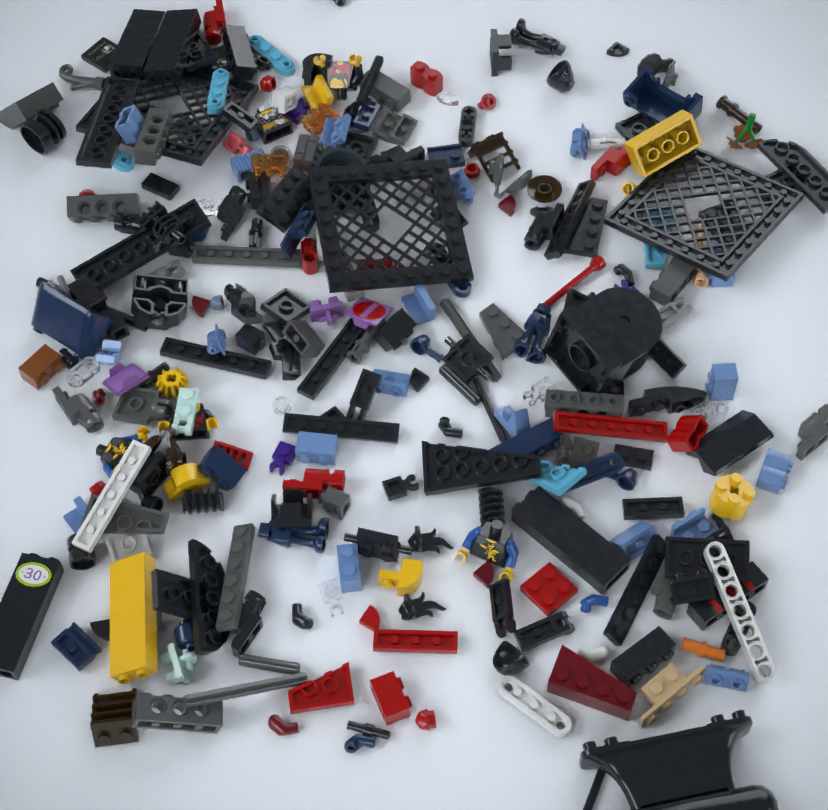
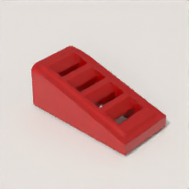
(233, 450)

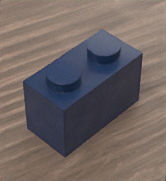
(221, 468)

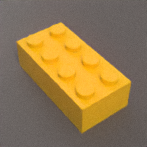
(663, 143)

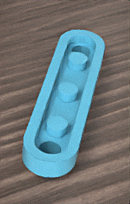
(277, 59)
(218, 91)

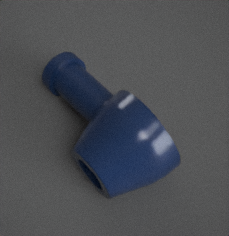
(420, 346)
(626, 479)

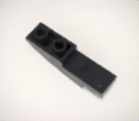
(672, 398)

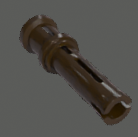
(733, 110)

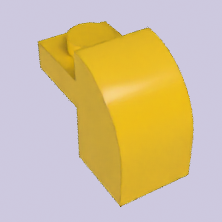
(185, 478)
(406, 580)

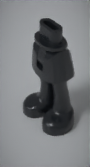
(542, 43)

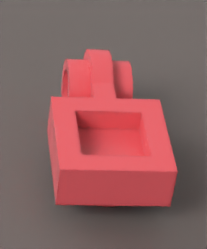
(235, 142)

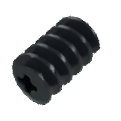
(202, 500)
(491, 505)

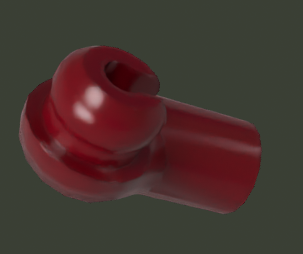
(98, 397)
(280, 727)

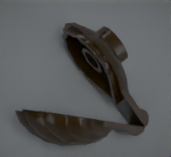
(174, 456)

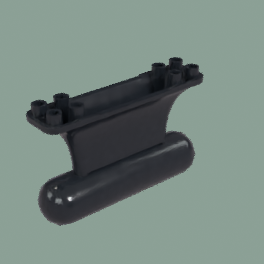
(680, 768)

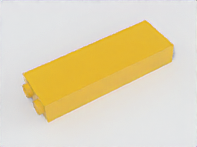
(132, 619)

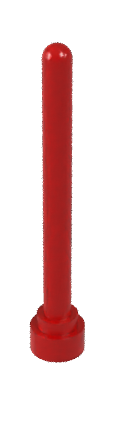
(596, 264)

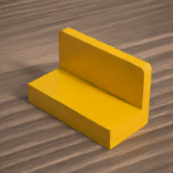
(317, 93)

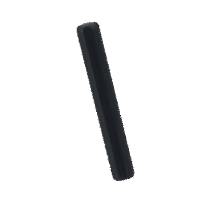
(369, 80)

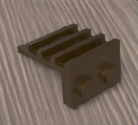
(490, 145)
(113, 719)

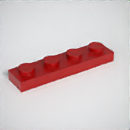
(415, 641)

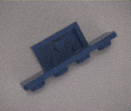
(299, 228)

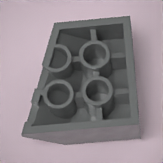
(28, 106)

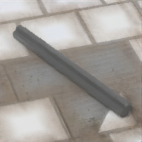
(463, 329)
(244, 689)

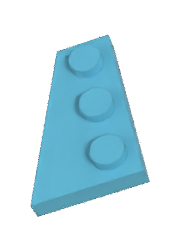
(558, 478)

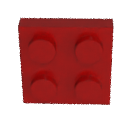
(548, 589)

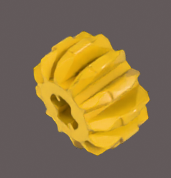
(171, 381)

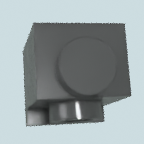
(335, 502)

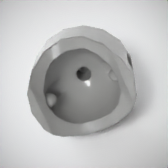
(283, 150)

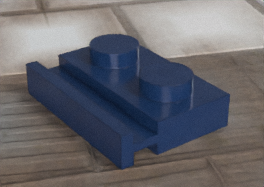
(452, 153)
(76, 646)

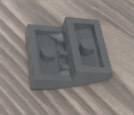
(394, 128)

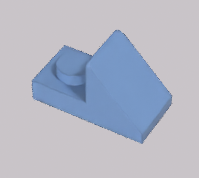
(513, 421)

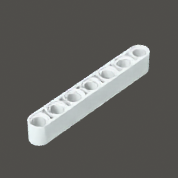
(739, 622)

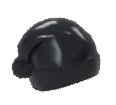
(561, 77)

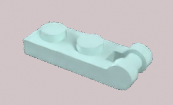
(186, 410)

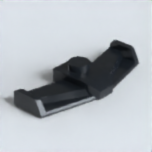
(283, 350)

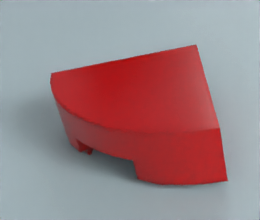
(370, 619)

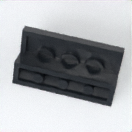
(731, 442)

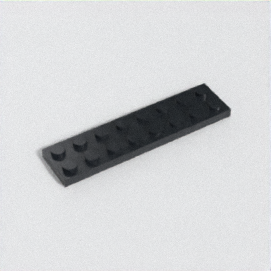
(101, 138)
(136, 249)

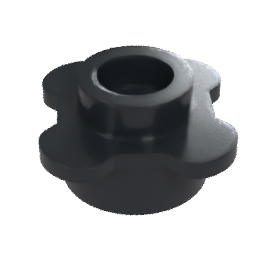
(262, 62)

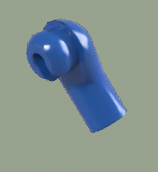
(592, 600)

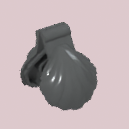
(660, 66)
(496, 169)

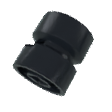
(79, 558)

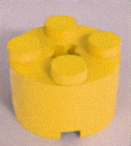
(731, 497)

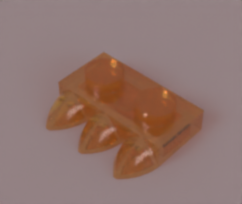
(316, 122)
(269, 163)

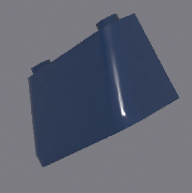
(656, 100)
(69, 321)

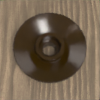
(544, 189)

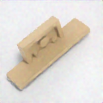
(665, 688)

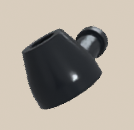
(152, 502)
(723, 531)

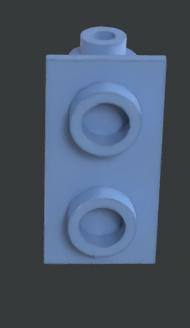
(580, 142)
(462, 187)
(216, 341)
(731, 679)

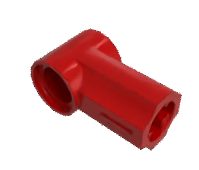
(309, 256)

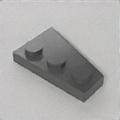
(501, 329)

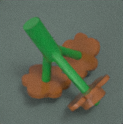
(745, 133)

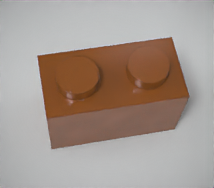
(41, 366)

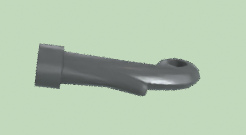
(80, 81)

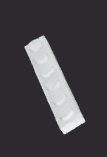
(111, 496)

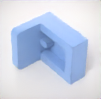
(110, 352)

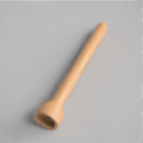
(700, 277)

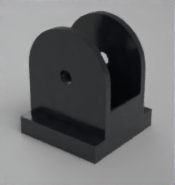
(604, 339)

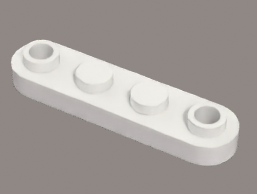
(534, 706)

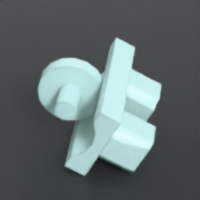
(182, 663)

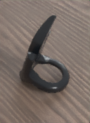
(426, 541)
(416, 608)

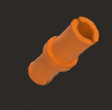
(703, 649)

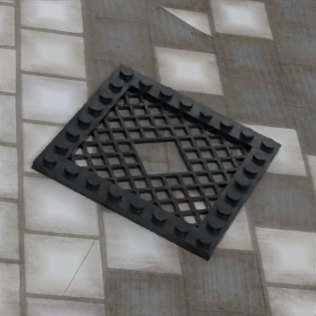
(199, 150)
(782, 203)
(341, 281)

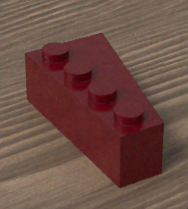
(589, 685)

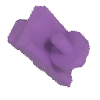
(326, 311)

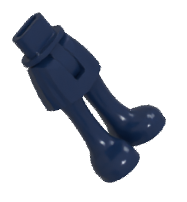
(538, 325)
(285, 535)

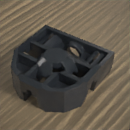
(149, 299)

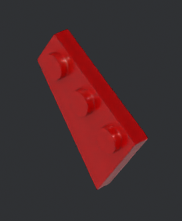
(326, 692)

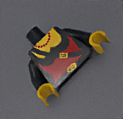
(341, 75)
(203, 423)

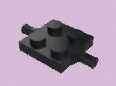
(467, 358)
(378, 545)

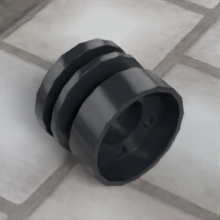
(43, 131)

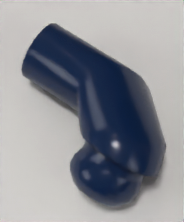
(358, 741)

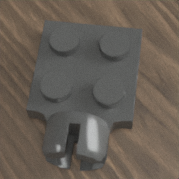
(142, 406)

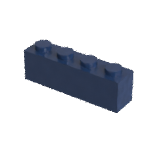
(533, 441)

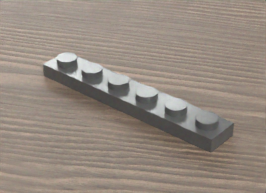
(244, 256)
(235, 578)

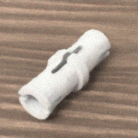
(606, 143)

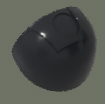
(509, 660)

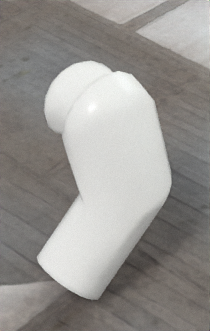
(574, 506)
(595, 655)

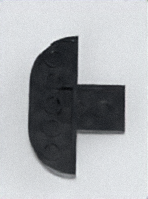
(797, 170)
(194, 597)

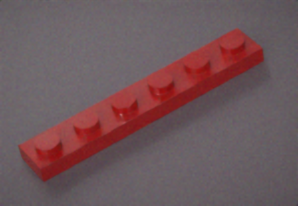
(610, 426)

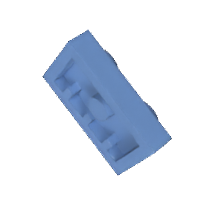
(335, 131)
(393, 383)
(693, 526)

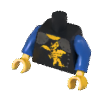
(116, 449)
(492, 544)

